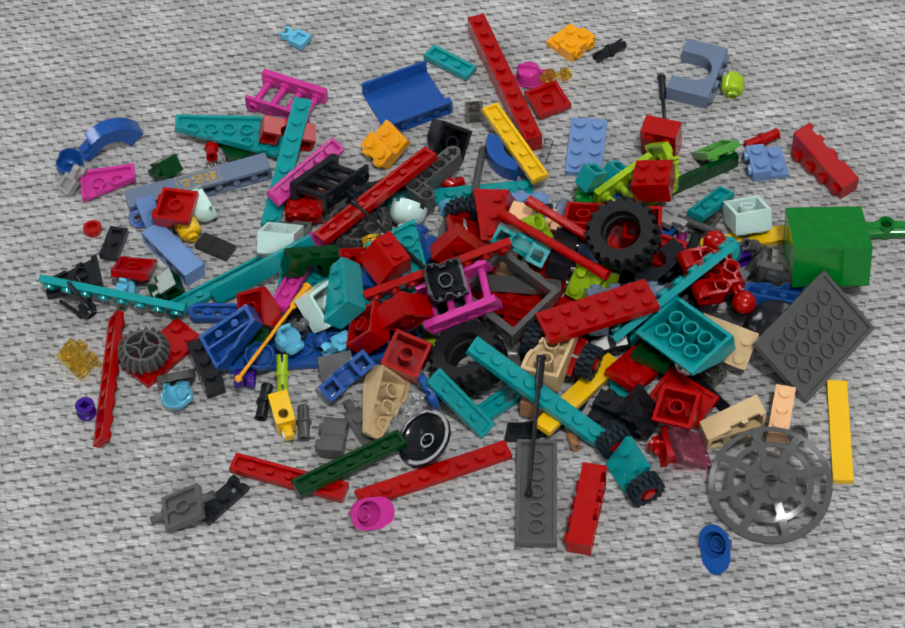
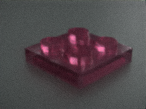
(689, 448)

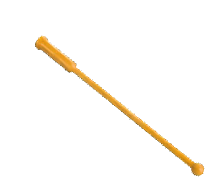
(305, 287)

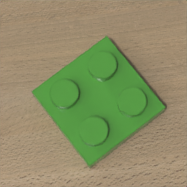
(714, 150)

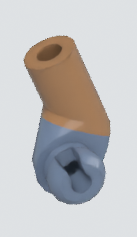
(573, 441)

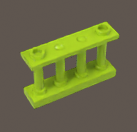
(619, 183)

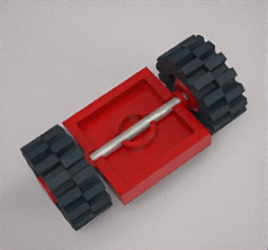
(464, 213)
(585, 358)

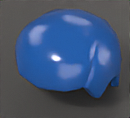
(67, 159)
(263, 360)

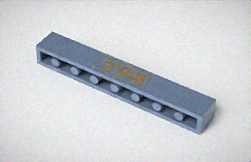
(212, 180)

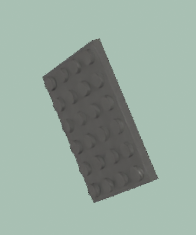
(813, 336)

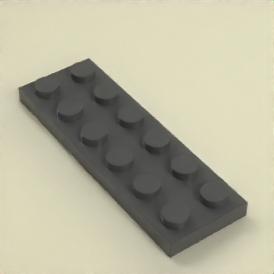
(536, 514)

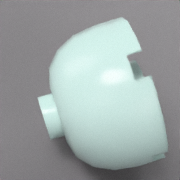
(204, 209)
(406, 210)

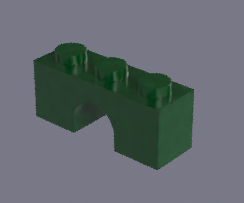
(299, 259)

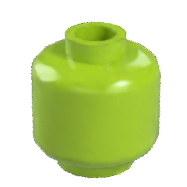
(732, 84)

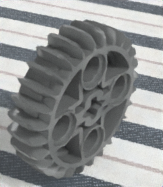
(353, 236)

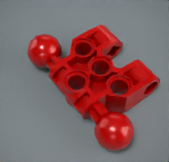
(720, 279)

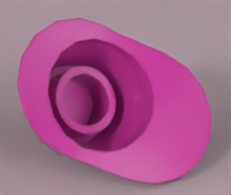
(528, 75)
(372, 513)

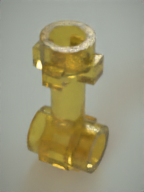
(549, 74)

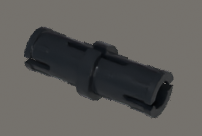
(609, 50)
(262, 402)

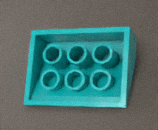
(687, 336)

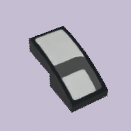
(610, 346)

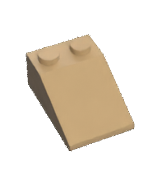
(743, 343)

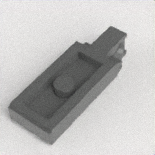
(355, 420)

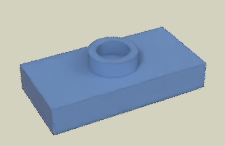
(145, 207)

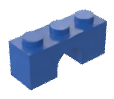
(345, 376)

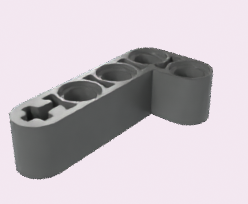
(422, 186)

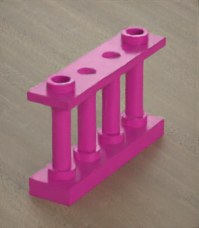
(285, 85)
(471, 309)

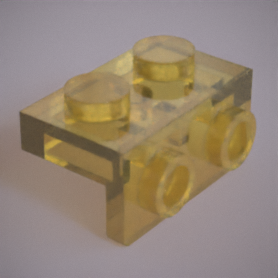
(78, 358)

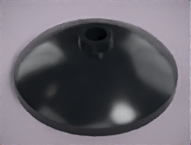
(765, 315)
(426, 436)

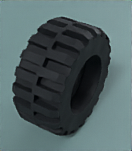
(614, 214)
(451, 349)

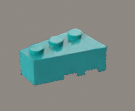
(344, 293)

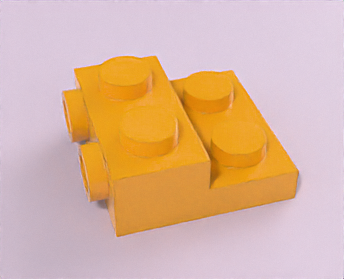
(572, 42)
(385, 145)

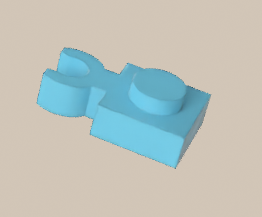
(296, 38)

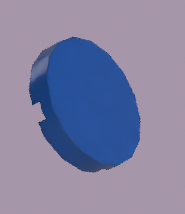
(430, 395)

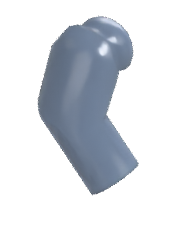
(561, 206)

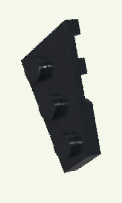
(88, 272)

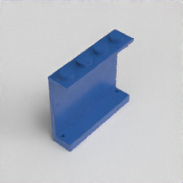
(406, 97)

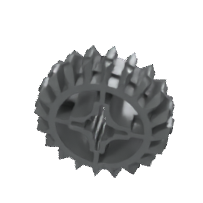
(143, 350)

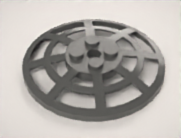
(767, 495)

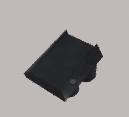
(445, 281)

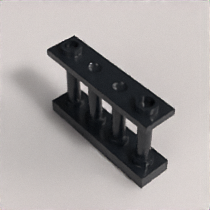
(327, 170)

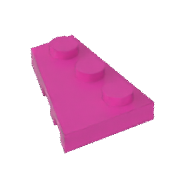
(106, 179)

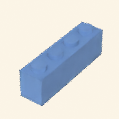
(174, 253)

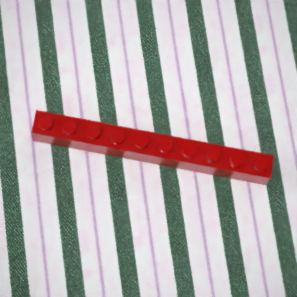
(504, 80)

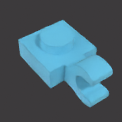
(127, 286)
(336, 344)

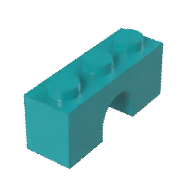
(593, 176)
(523, 245)

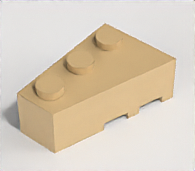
(732, 421)

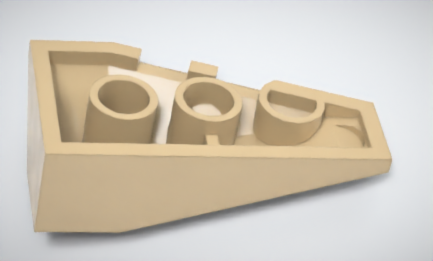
(556, 363)
(382, 397)

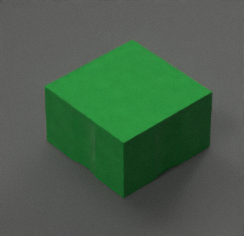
(828, 241)

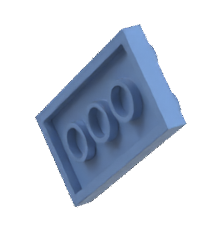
(585, 144)

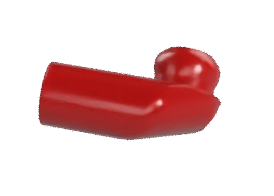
(451, 182)

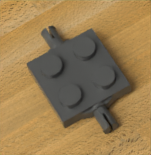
(183, 507)

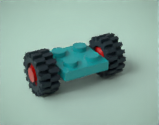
(629, 465)

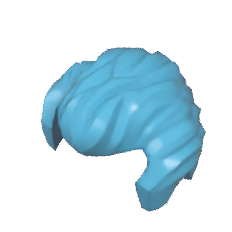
(288, 340)
(178, 395)

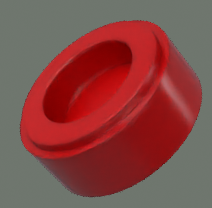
(92, 228)

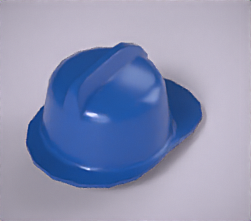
(715, 548)

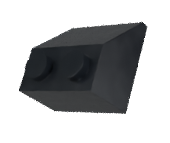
(445, 134)

